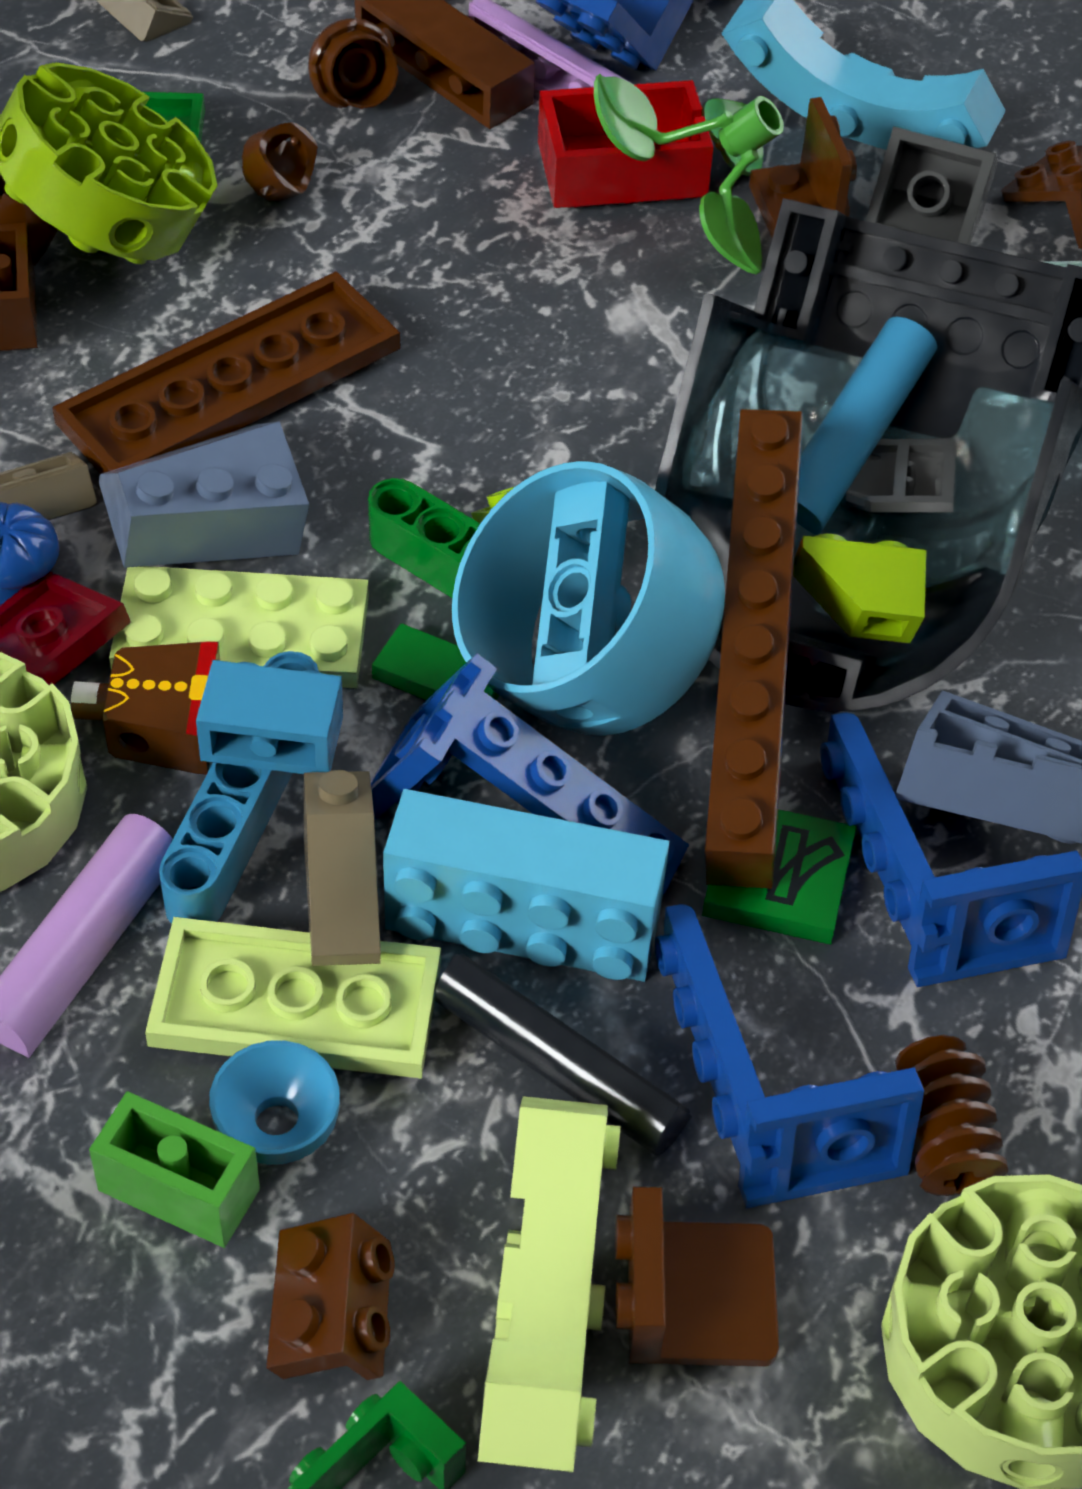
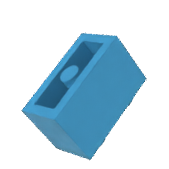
(270, 717)

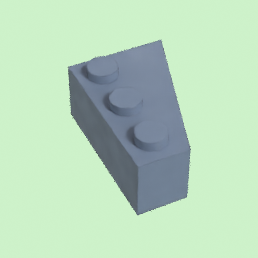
(995, 769)

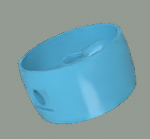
(563, 547)

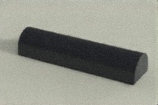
(561, 1054)

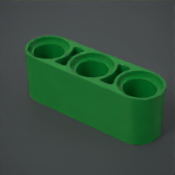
(418, 531)

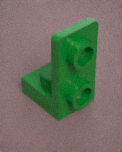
(417, 1437)

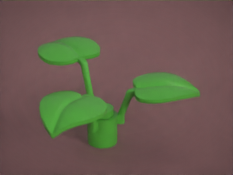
(738, 133)

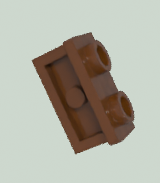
(330, 1299)

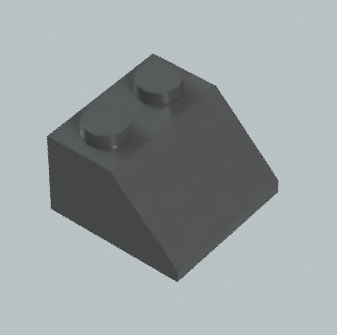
(932, 186)

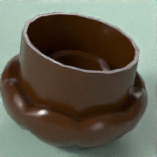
(352, 64)

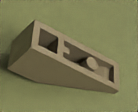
(341, 868)

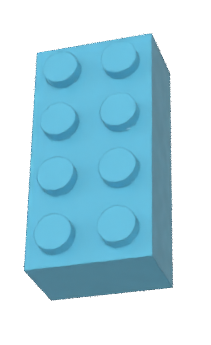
(523, 885)

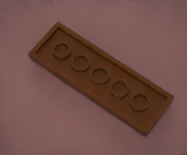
(229, 375)

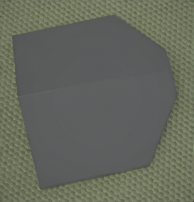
(907, 477)

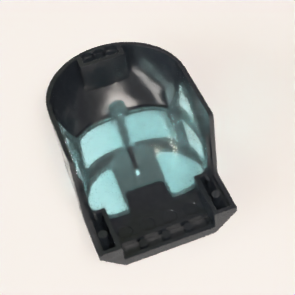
(997, 383)

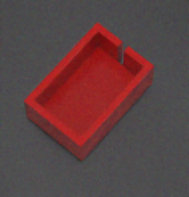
(590, 170)

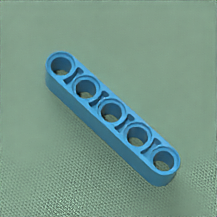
(228, 805)

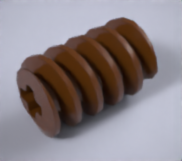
(955, 1121)

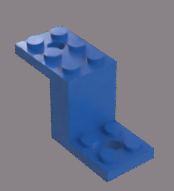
(629, 28)

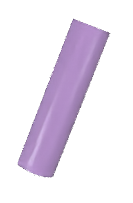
(555, 62)
(80, 931)

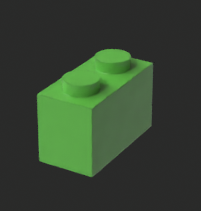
(175, 1169)

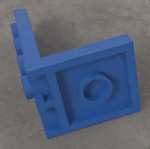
(510, 756)
(960, 920)
(792, 1140)

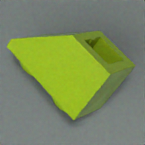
(865, 586)

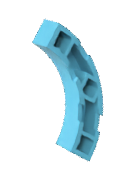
(795, 64)

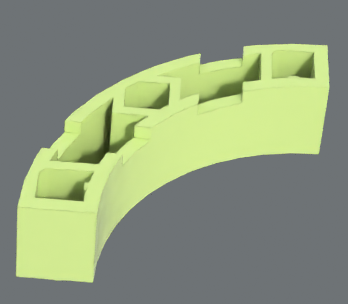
(546, 1291)

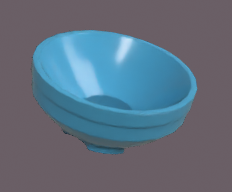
(276, 1076)

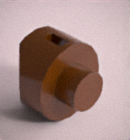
(277, 166)

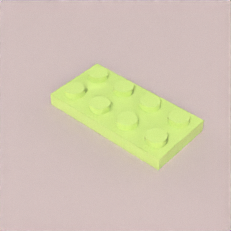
(248, 615)
(257, 984)

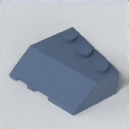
(209, 501)

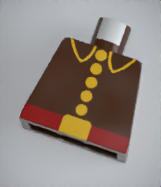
(151, 703)

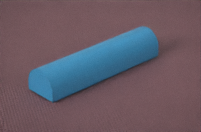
(860, 418)

